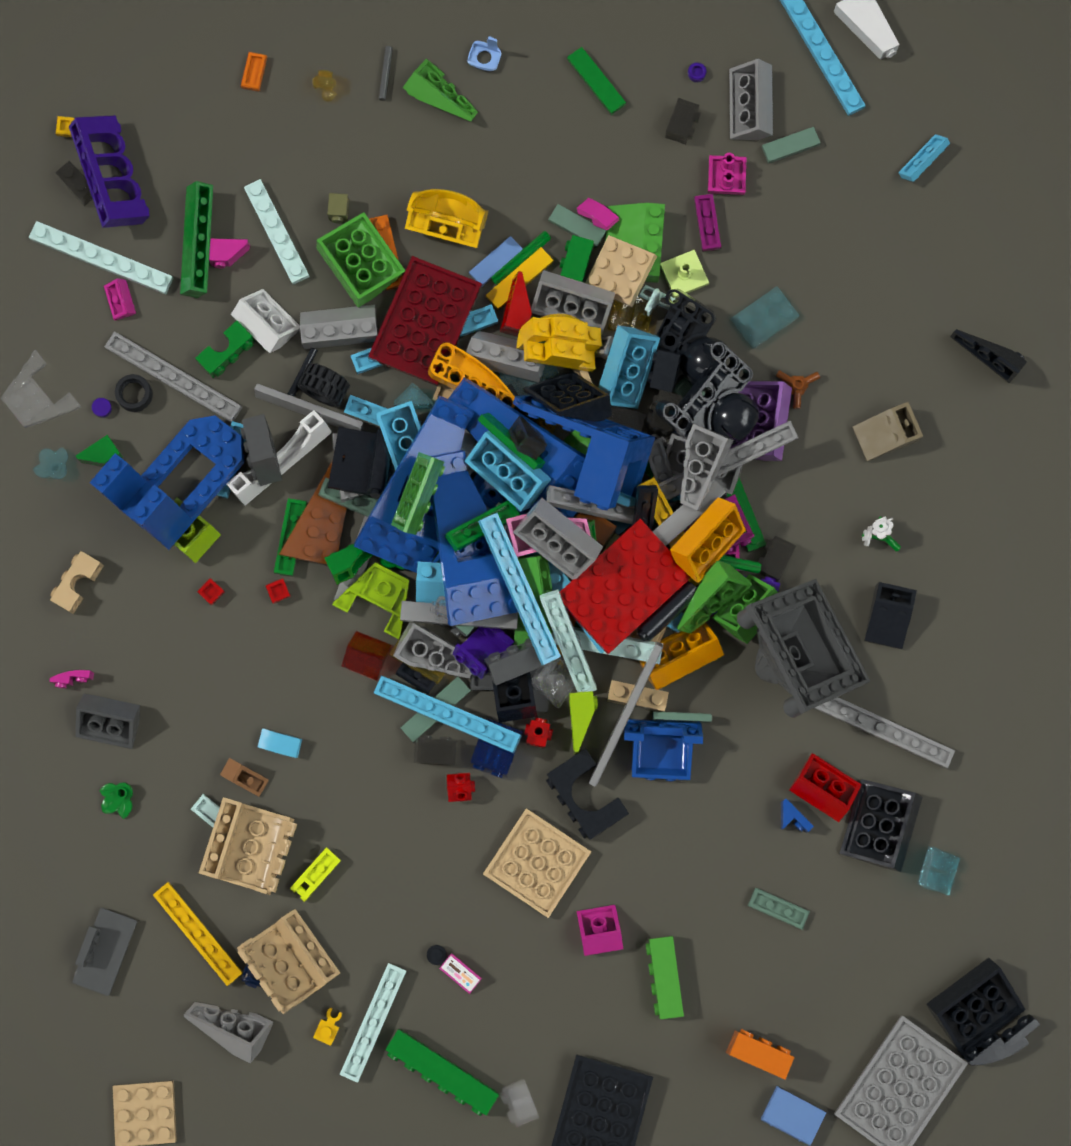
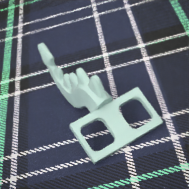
(654, 300)

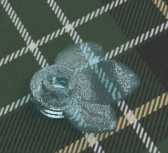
(50, 462)

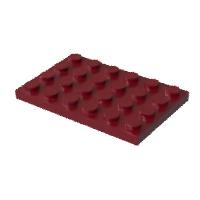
(423, 315)

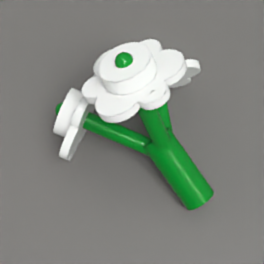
(882, 529)

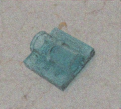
(938, 871)

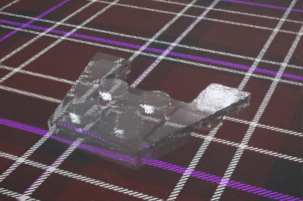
(29, 401)

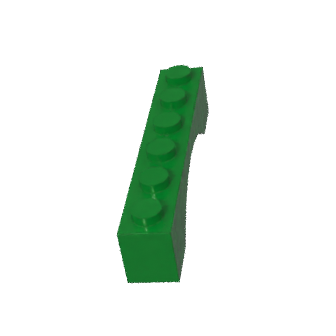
(346, 563)

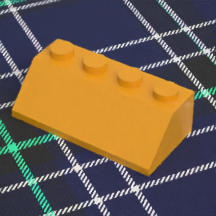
(708, 538)
(684, 654)

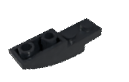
(997, 1048)

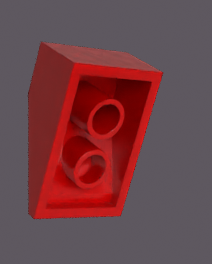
(517, 307)

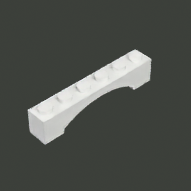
(308, 435)

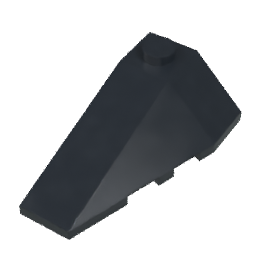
(998, 358)

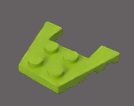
(382, 589)

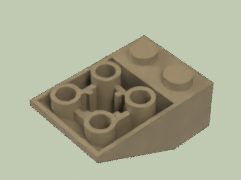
(888, 431)

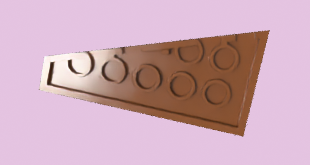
(317, 529)

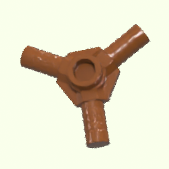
(798, 384)

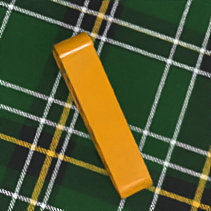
(469, 367)

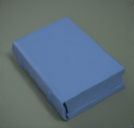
(793, 1116)

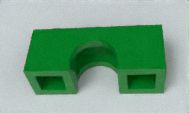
(216, 362)

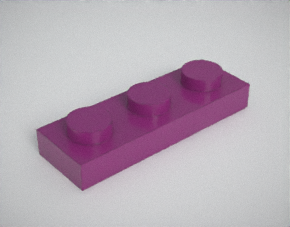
(707, 222)

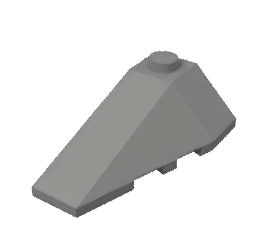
(702, 462)
(427, 650)
(236, 1032)

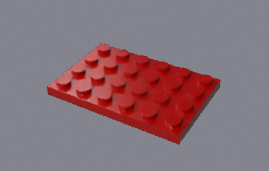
(623, 586)

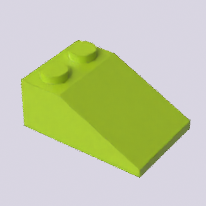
(196, 538)
(581, 713)

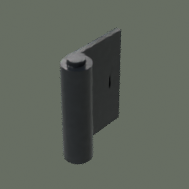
(365, 463)
(666, 612)

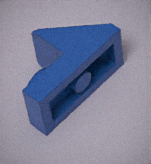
(790, 813)

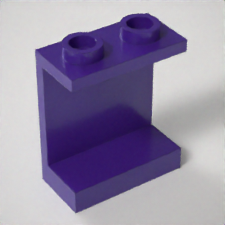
(479, 647)

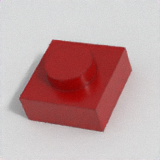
(211, 591)
(278, 591)

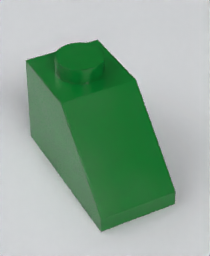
(99, 452)

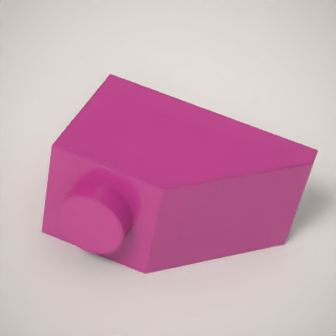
(227, 251)

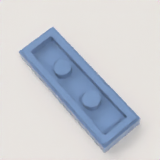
(495, 261)

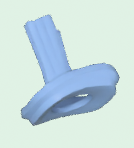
(491, 47)

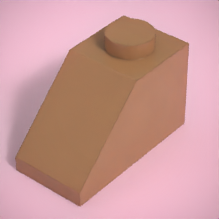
(244, 777)

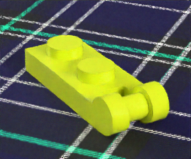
(316, 873)

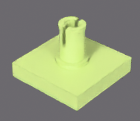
(684, 273)

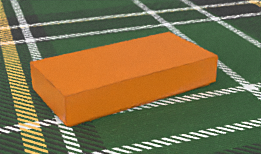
(254, 71)

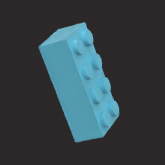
(507, 471)

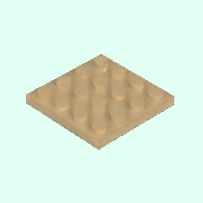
(537, 863)

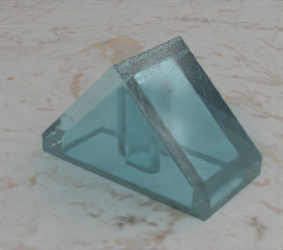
(418, 398)

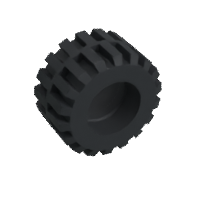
(323, 385)

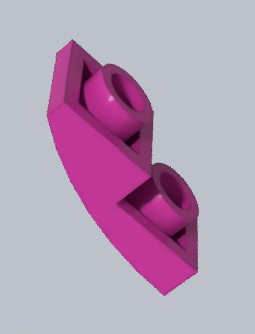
(600, 215)
(63, 679)

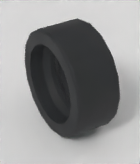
(123, 382)

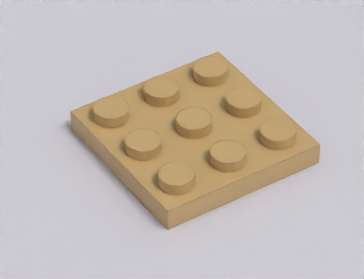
(621, 269)
(144, 1113)

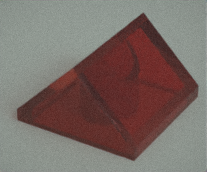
(366, 655)

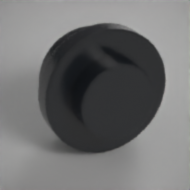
(436, 954)

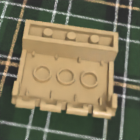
(248, 846)
(288, 961)

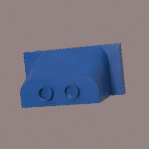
(662, 748)

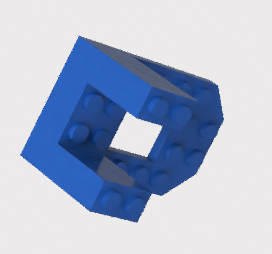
(613, 459)
(151, 507)

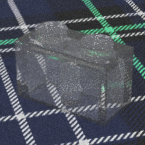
(520, 1103)

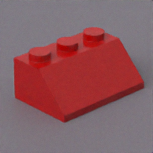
(825, 787)

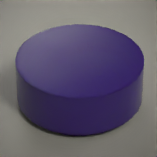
(697, 72)
(101, 407)

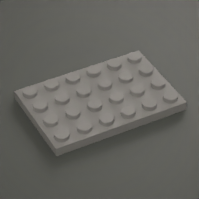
(901, 1086)

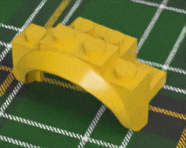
(449, 218)
(567, 344)

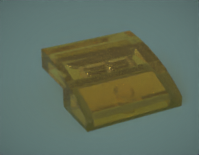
(630, 316)

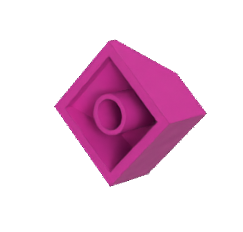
(600, 930)

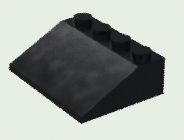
(572, 397)
(881, 825)
(976, 1006)

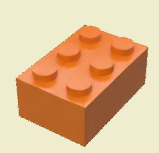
(760, 1053)

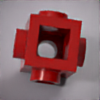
(538, 740)
(460, 787)

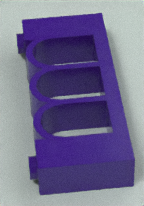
(107, 130)

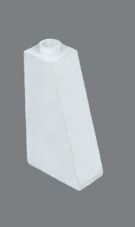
(869, 25)

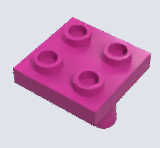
(727, 174)

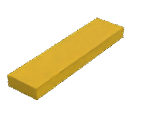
(530, 268)

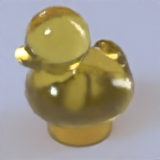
(325, 81)

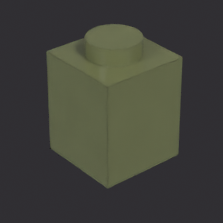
(338, 207)

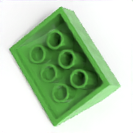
(642, 227)
(360, 259)
(417, 494)

